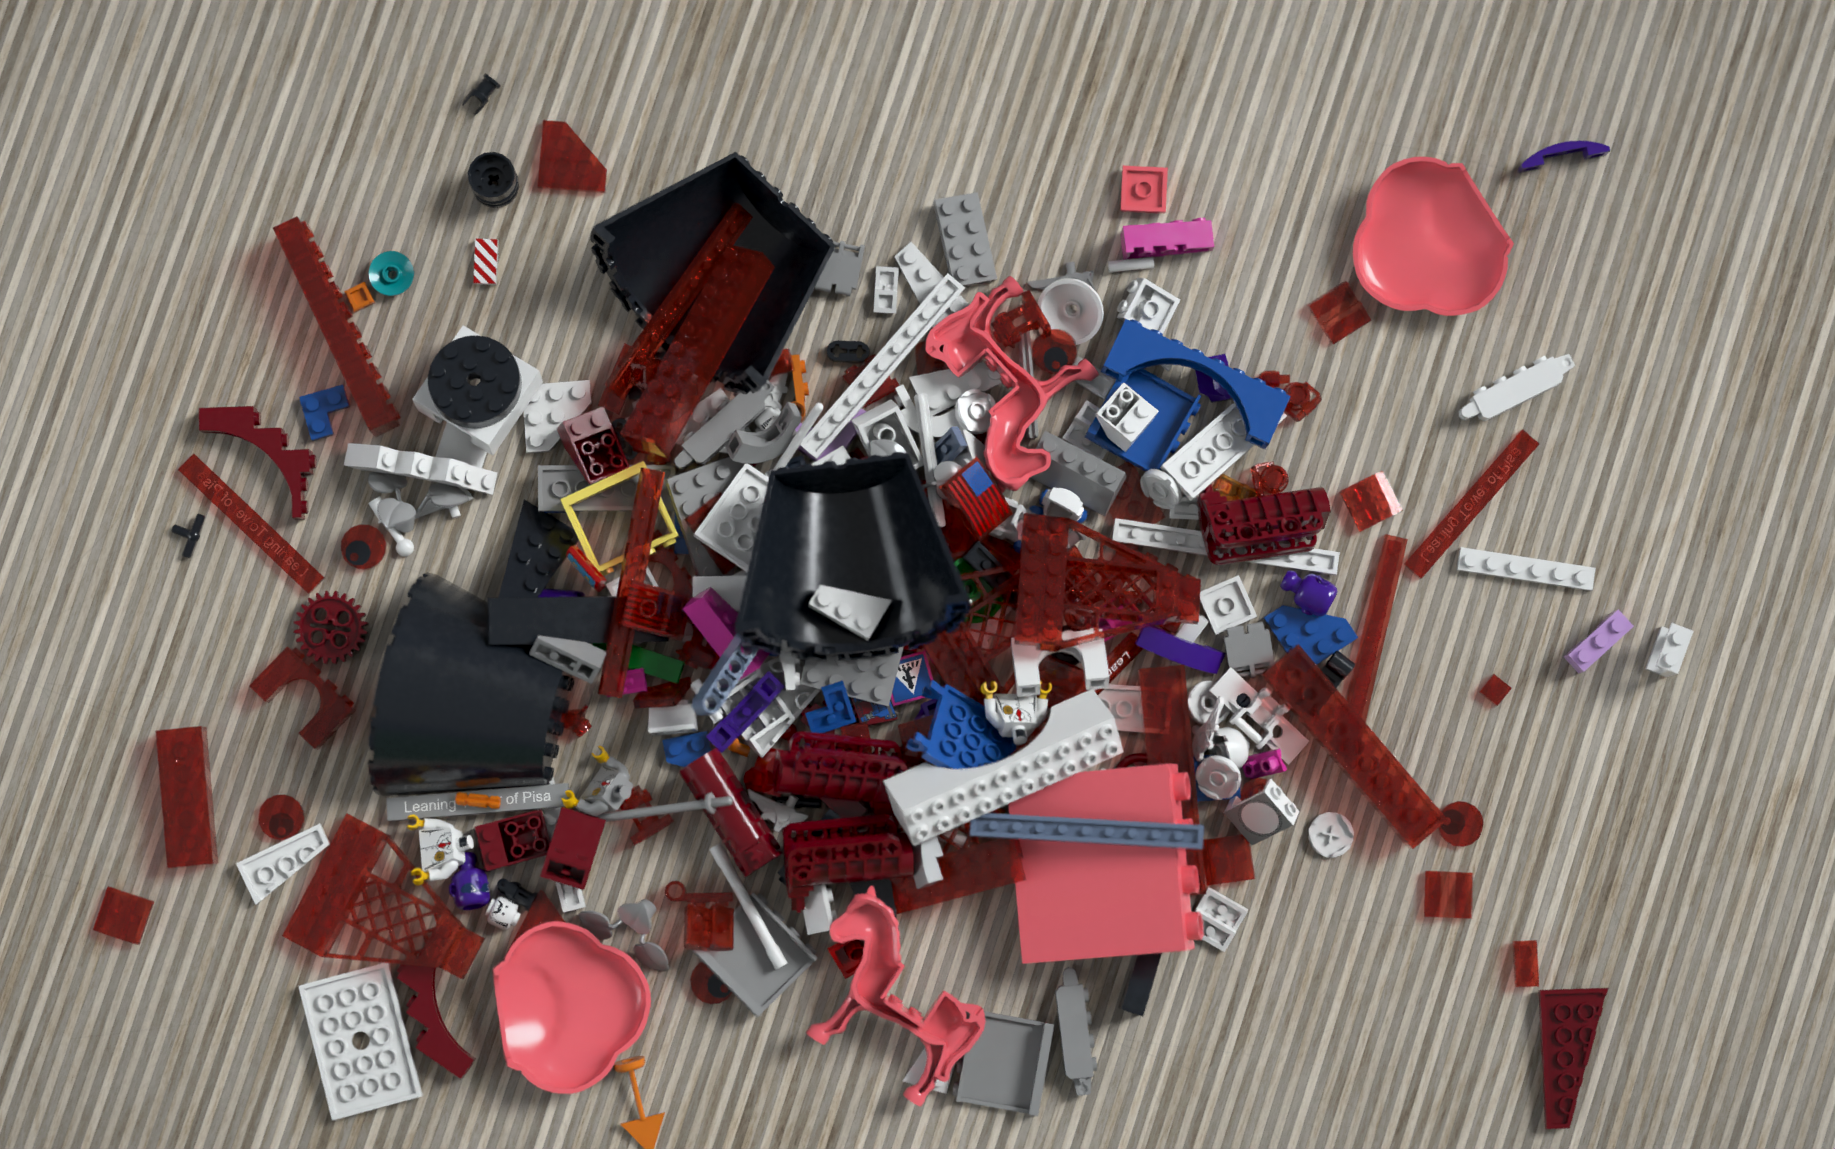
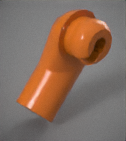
(739, 748)

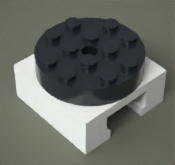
(480, 410)

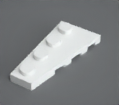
(923, 277)
(945, 387)
(277, 863)

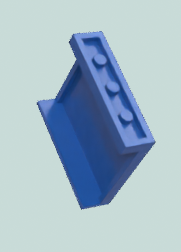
(1161, 435)

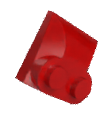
(761, 775)

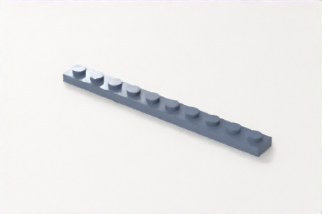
(1088, 831)

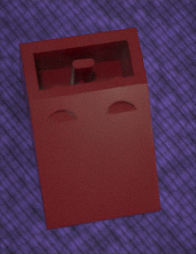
(593, 445)
(512, 840)
(573, 848)

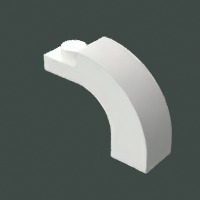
(940, 424)

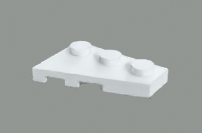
(850, 609)

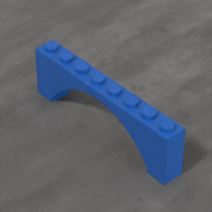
(1257, 402)

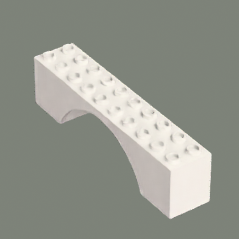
(938, 799)

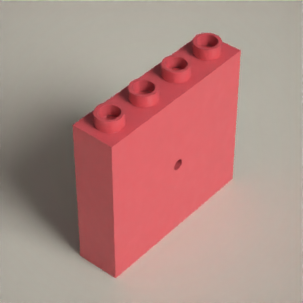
(1107, 896)

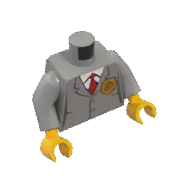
(606, 789)

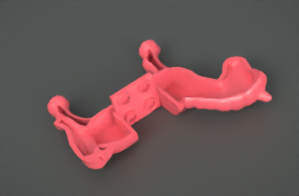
(969, 341)
(944, 1026)

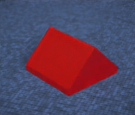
(847, 956)

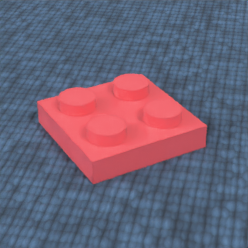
(1143, 189)

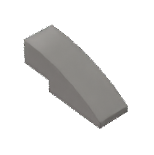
(925, 862)

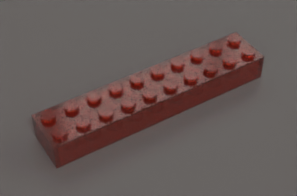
(336, 326)
(697, 350)
(1169, 736)
(1353, 746)

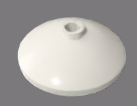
(1056, 306)

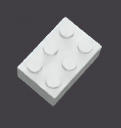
(887, 423)

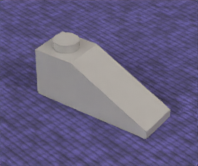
(570, 656)

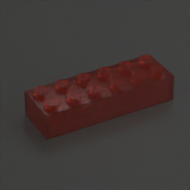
(186, 797)

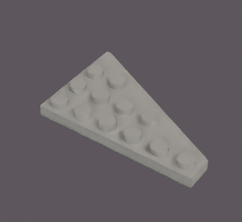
(692, 490)

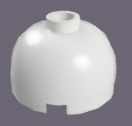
(1231, 744)

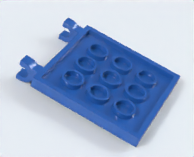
(959, 732)

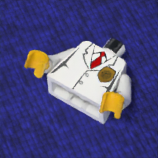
(1013, 714)
(440, 849)

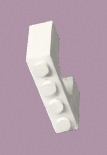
(1090, 654)

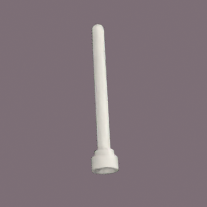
(798, 438)

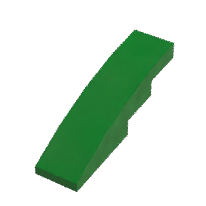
(653, 663)

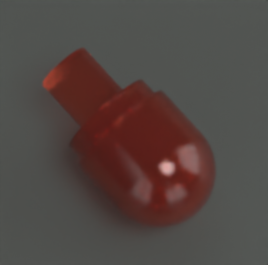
(1274, 379)

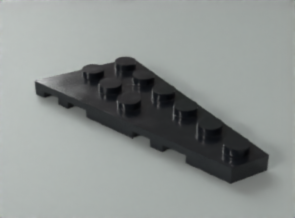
(535, 553)

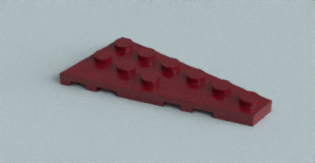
(1567, 1039)

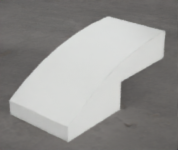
(886, 289)

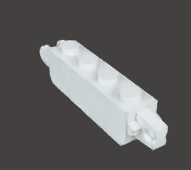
(1516, 389)

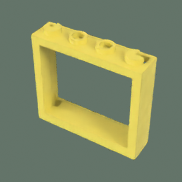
(601, 486)

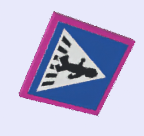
(911, 678)

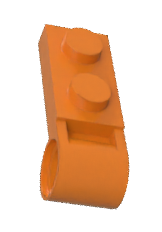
(800, 387)

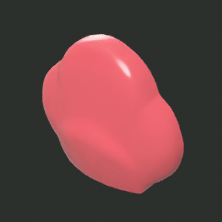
(1430, 240)
(567, 1006)

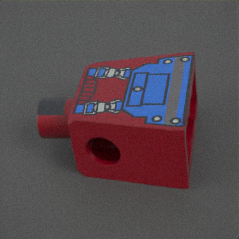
(873, 712)

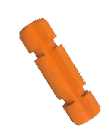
(478, 800)

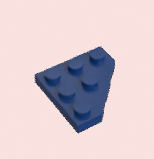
(1315, 634)

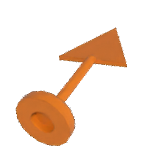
(646, 1128)

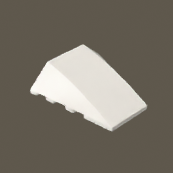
(779, 714)

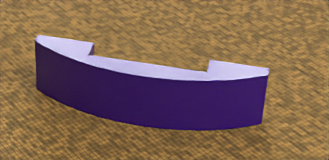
(1588, 148)
(1180, 650)
(746, 712)

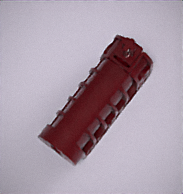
(1261, 521)
(838, 772)
(738, 824)
(843, 855)

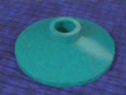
(383, 265)

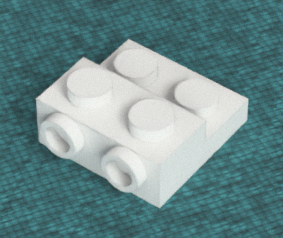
(1148, 305)

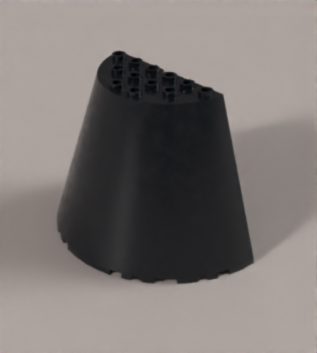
(660, 236)
(854, 531)
(460, 708)

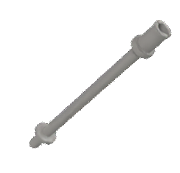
(709, 803)

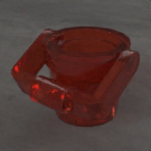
(1300, 400)
(1271, 480)

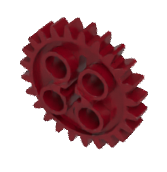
(327, 647)

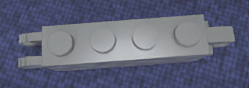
(717, 431)
(1074, 1033)

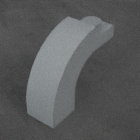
(766, 444)

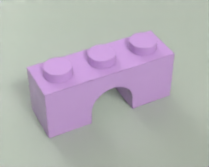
(1599, 641)

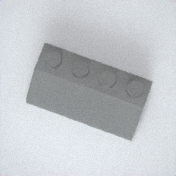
(1080, 473)

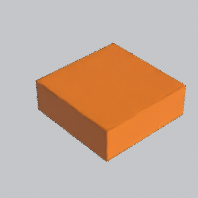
(359, 297)

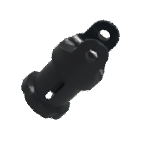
(483, 91)
(514, 892)

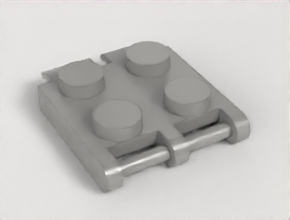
(842, 270)
(1248, 649)

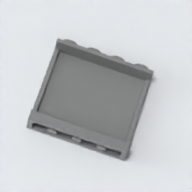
(748, 968)
(1006, 1064)

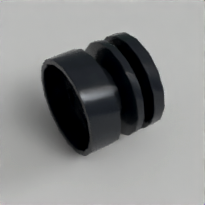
(494, 167)

